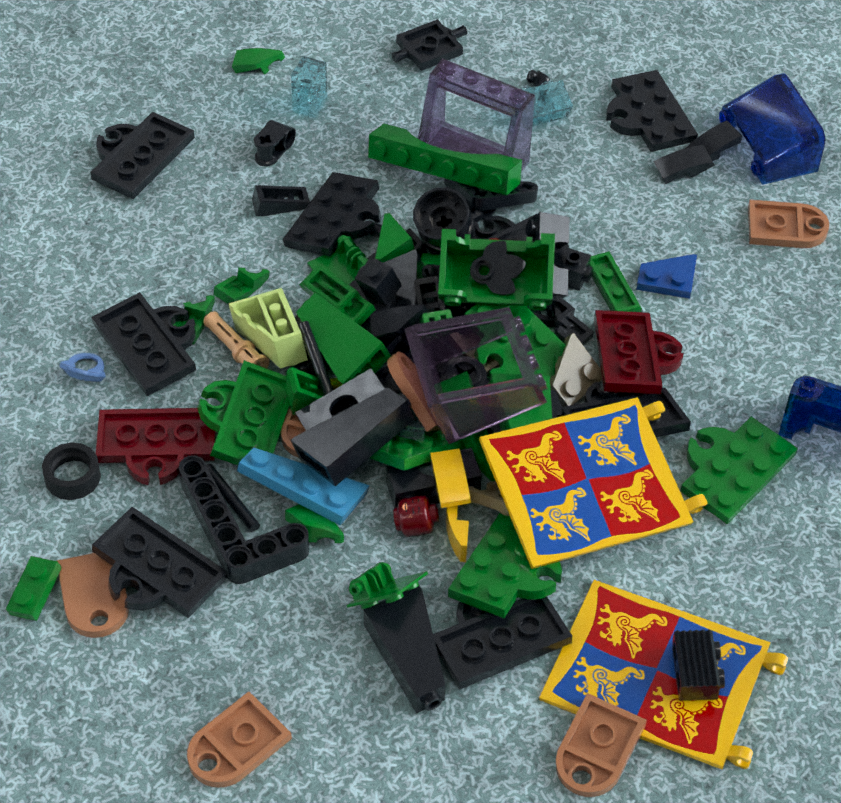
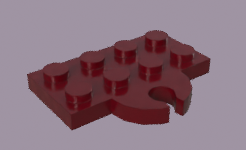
(633, 353)
(152, 440)

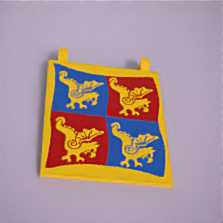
(587, 481)
(626, 659)

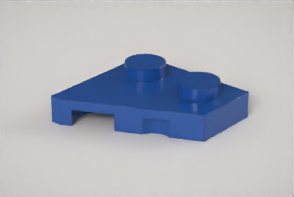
(668, 276)

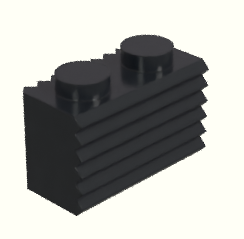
(696, 665)

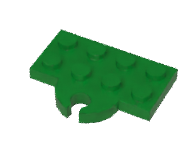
(545, 343)
(248, 414)
(734, 465)
(501, 572)

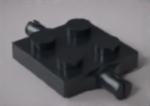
(429, 44)

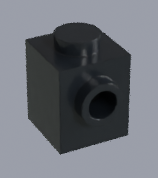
(577, 265)
(378, 281)

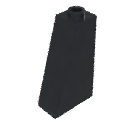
(407, 268)
(353, 435)
(408, 647)

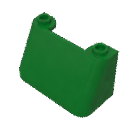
(532, 286)

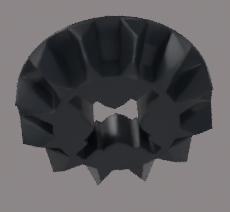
(462, 364)

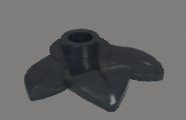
(502, 268)

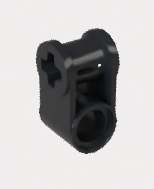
(273, 142)

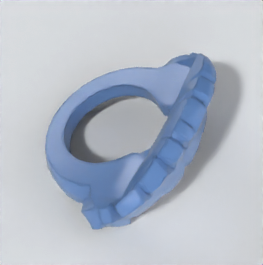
(95, 374)

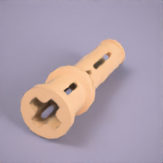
(240, 348)

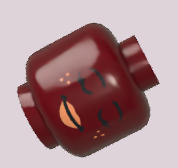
(415, 516)

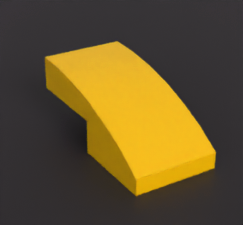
(450, 478)
(457, 533)

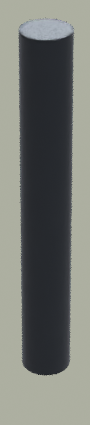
(315, 357)
(233, 500)

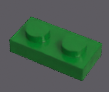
(33, 588)

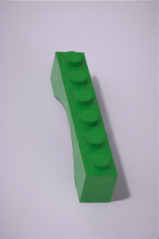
(484, 171)

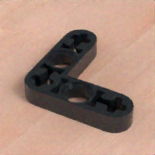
(483, 199)

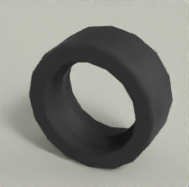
(76, 488)

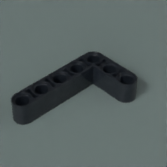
(197, 484)

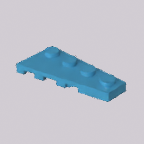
(303, 484)

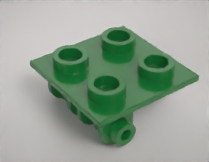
(344, 261)
(379, 584)

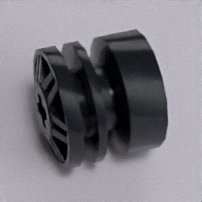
(440, 209)

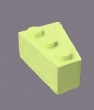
(270, 327)

